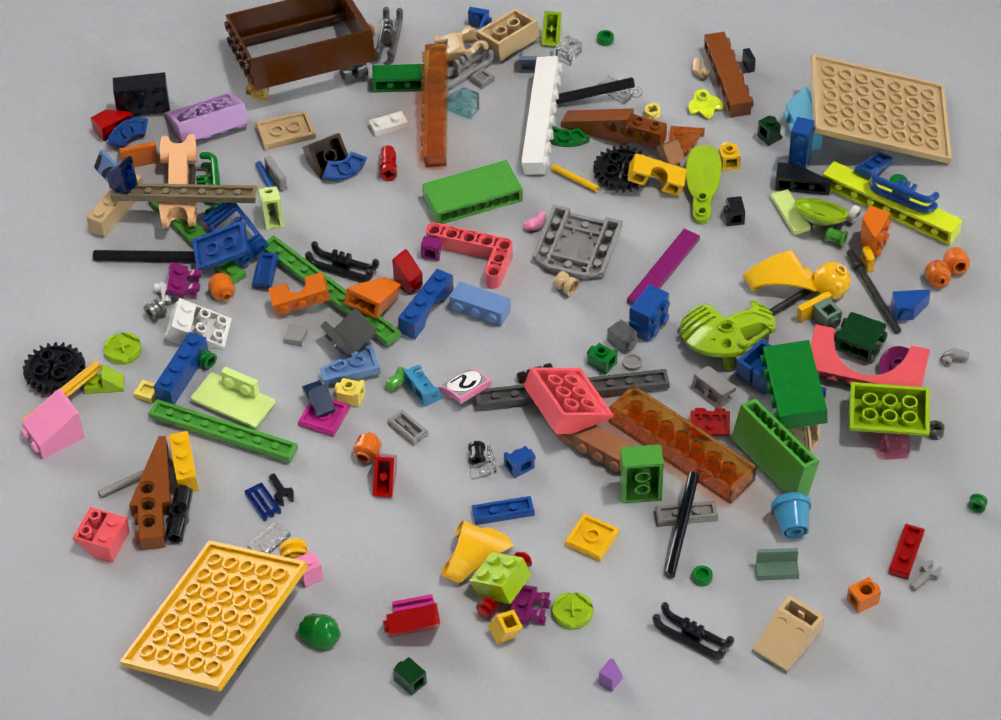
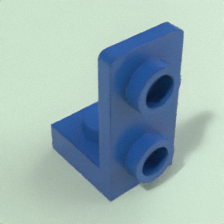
(479, 17)

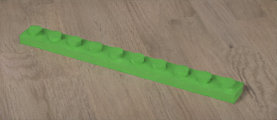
(302, 268)

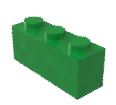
(397, 78)

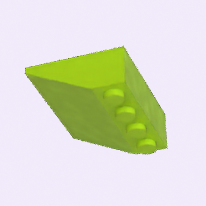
(889, 409)

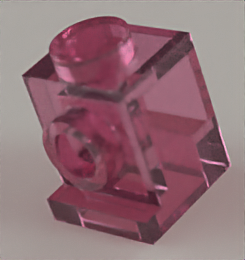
(895, 446)

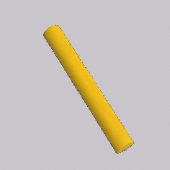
(575, 178)

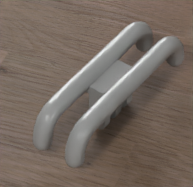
(463, 69)

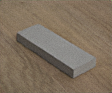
(699, 513)

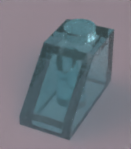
(464, 102)

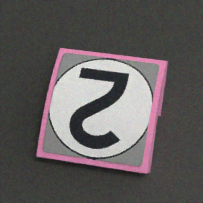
(465, 385)

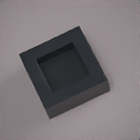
(748, 60)

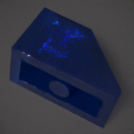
(123, 176)

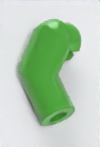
(395, 380)

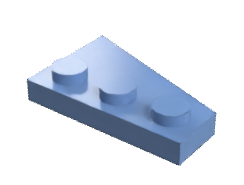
(354, 367)

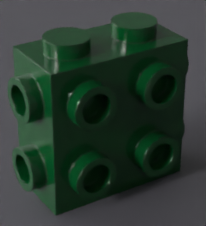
(860, 336)

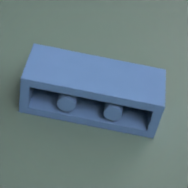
(480, 303)

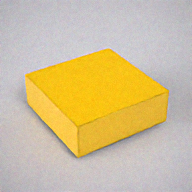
(868, 259)

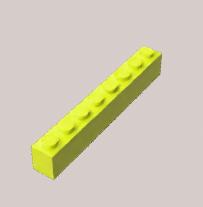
(852, 186)

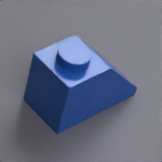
(909, 304)

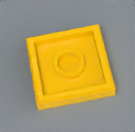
(592, 537)

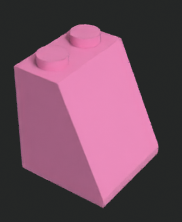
(53, 425)

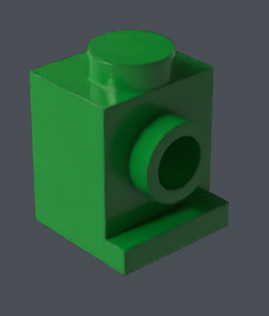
(602, 358)

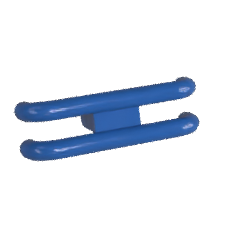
(902, 193)

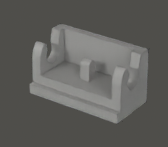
(713, 387)

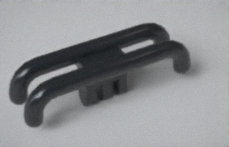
(341, 264)
(691, 633)

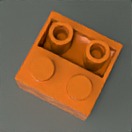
(875, 229)

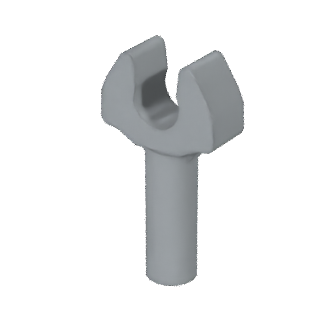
(927, 574)

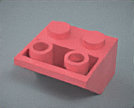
(102, 533)

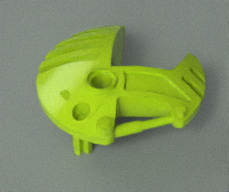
(717, 336)

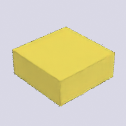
(145, 391)

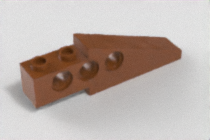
(617, 126)
(157, 482)

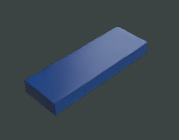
(876, 160)
(503, 510)

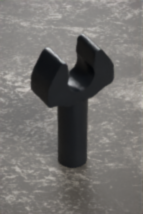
(281, 491)

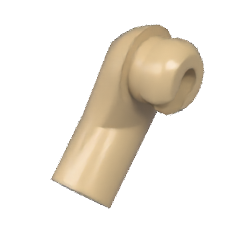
(697, 70)

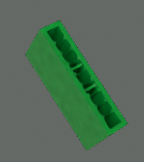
(794, 384)

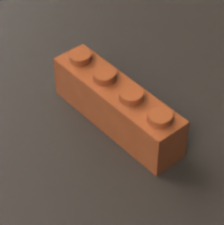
(598, 444)

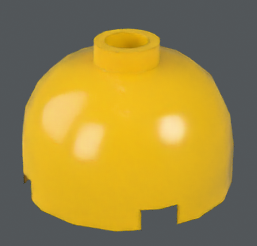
(832, 278)

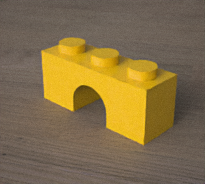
(670, 176)
(183, 460)

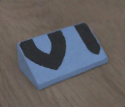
(104, 164)

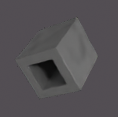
(622, 336)

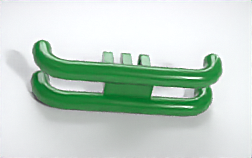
(209, 179)

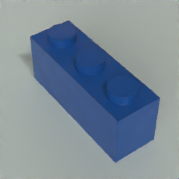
(801, 142)

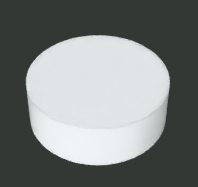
(854, 214)

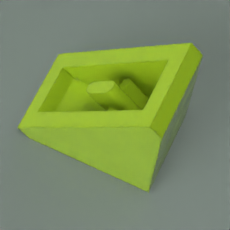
(551, 28)

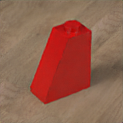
(412, 620)

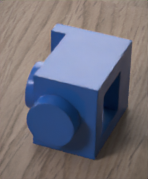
(519, 461)

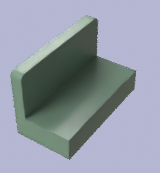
(777, 564)

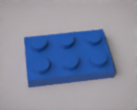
(221, 246)

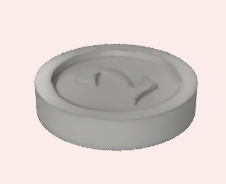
(632, 362)

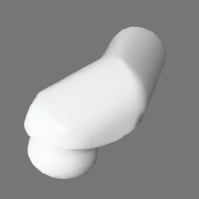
(160, 288)

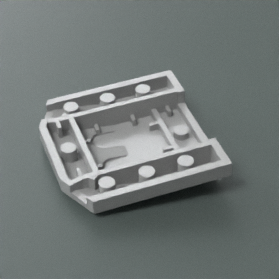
(576, 243)

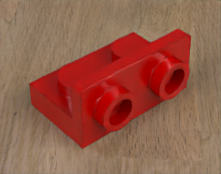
(712, 422)

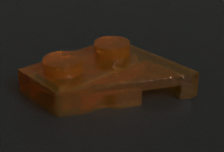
(687, 137)

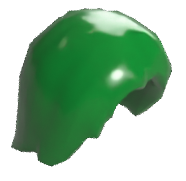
(319, 631)

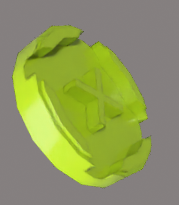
(122, 348)
(572, 610)

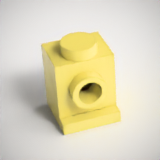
(350, 391)

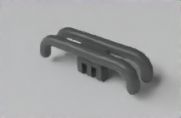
(387, 35)

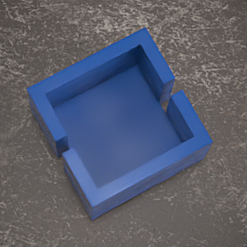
(649, 312)
(750, 369)

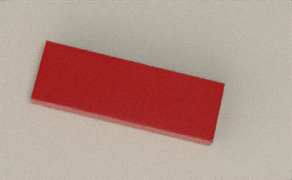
(906, 551)

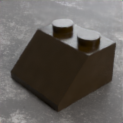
(325, 149)

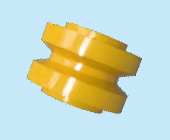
(293, 548)

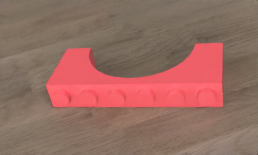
(828, 364)

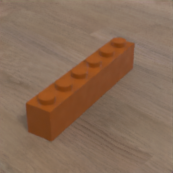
(728, 74)

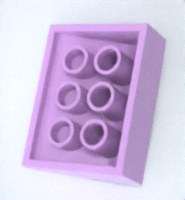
(208, 117)

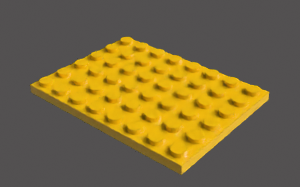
(214, 615)

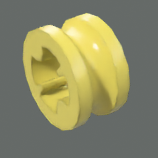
(649, 108)

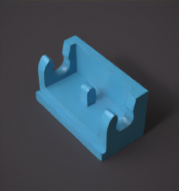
(421, 386)

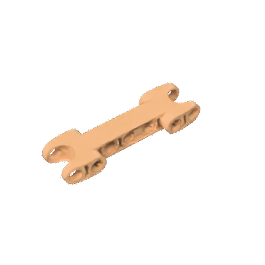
(178, 157)

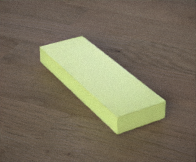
(785, 204)

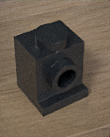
(734, 211)

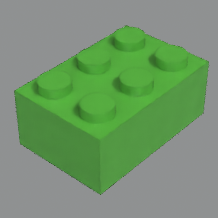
(641, 473)

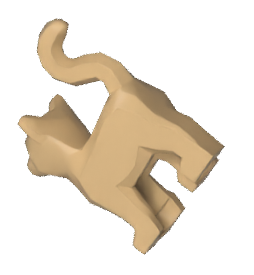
(456, 41)

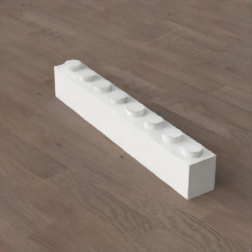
(541, 115)

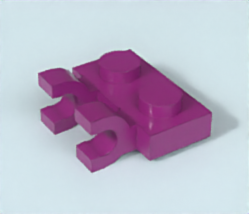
(177, 279)
(524, 604)

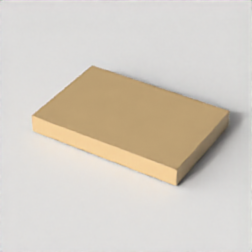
(285, 130)

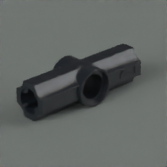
(179, 514)

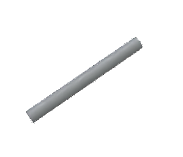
(123, 483)

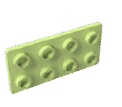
(234, 397)

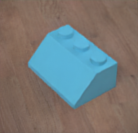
(801, 107)

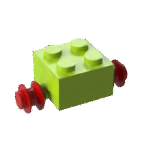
(500, 580)

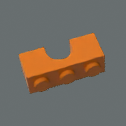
(313, 293)

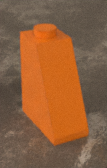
(373, 296)

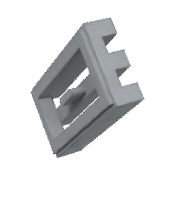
(275, 173)
(405, 429)

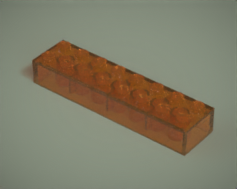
(683, 444)

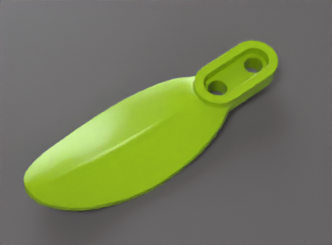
(703, 180)

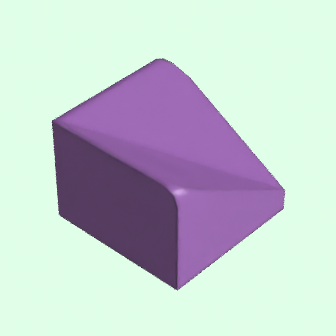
(610, 675)

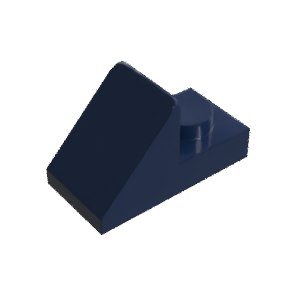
(319, 398)

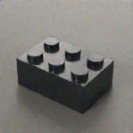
(142, 94)

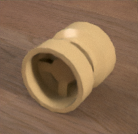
(567, 284)

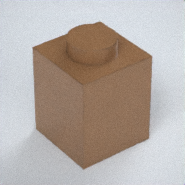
(671, 152)

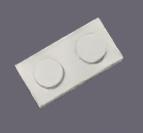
(388, 123)

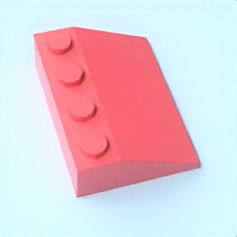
(566, 399)

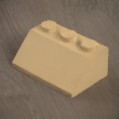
(509, 33)

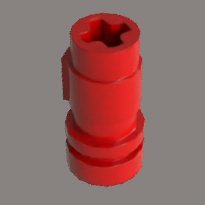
(388, 164)

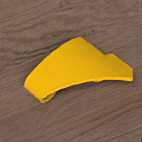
(780, 270)
(473, 549)

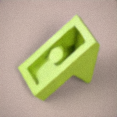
(106, 382)

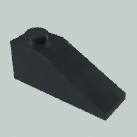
(800, 180)

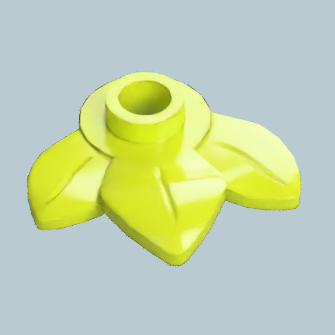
(706, 105)

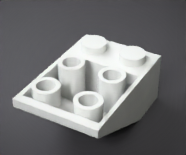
(193, 318)

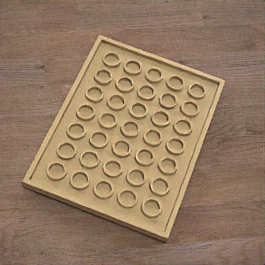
(879, 108)

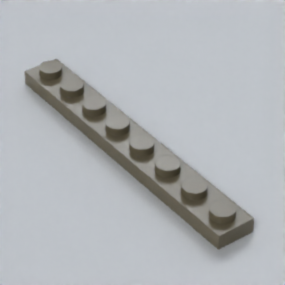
(189, 193)

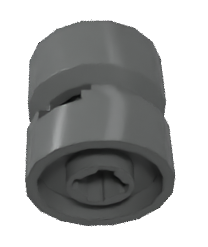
(349, 74)

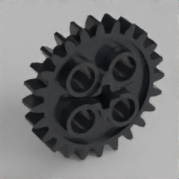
(609, 166)
(52, 367)

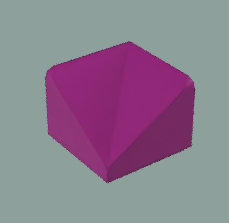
(431, 248)

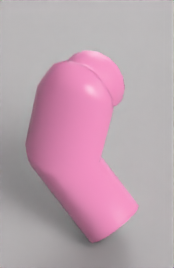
(535, 223)

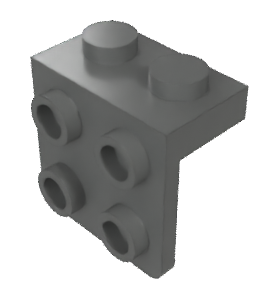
(350, 333)

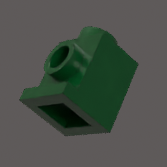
(771, 127)

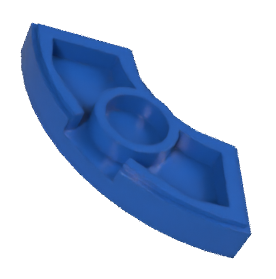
(127, 130)
(344, 169)

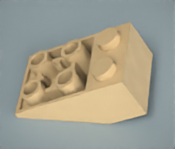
(789, 633)

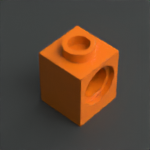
(857, 596)

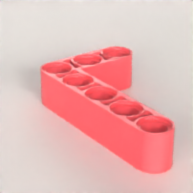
(492, 247)

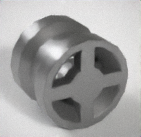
(155, 309)

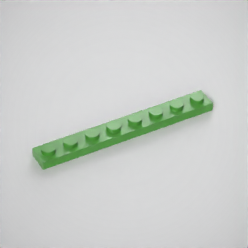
(188, 233)
(223, 430)

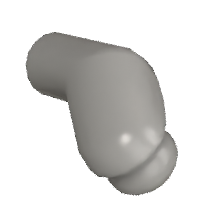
(950, 355)

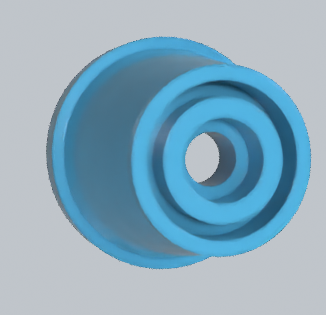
(792, 514)

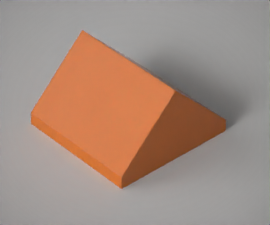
(141, 154)

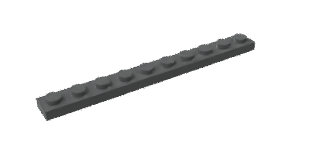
(603, 384)

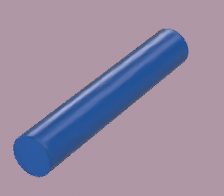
(264, 174)

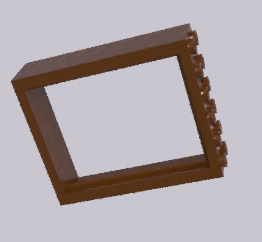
(303, 61)

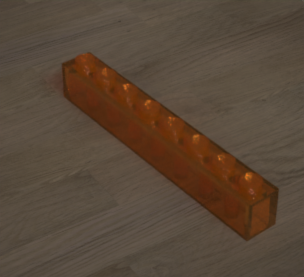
(435, 105)

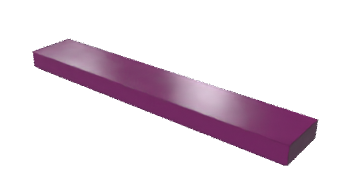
(667, 263)

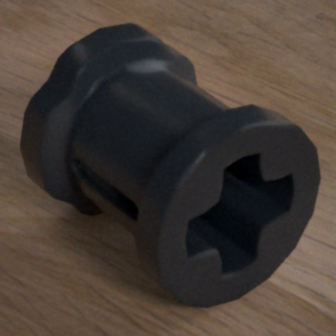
(476, 451)

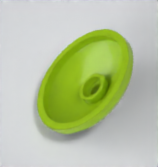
(820, 212)

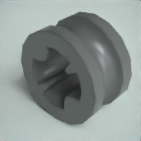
(939, 433)

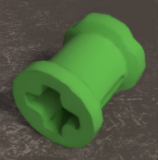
(836, 236)

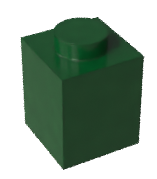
(409, 676)

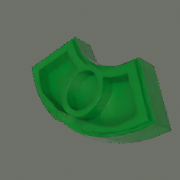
(569, 138)

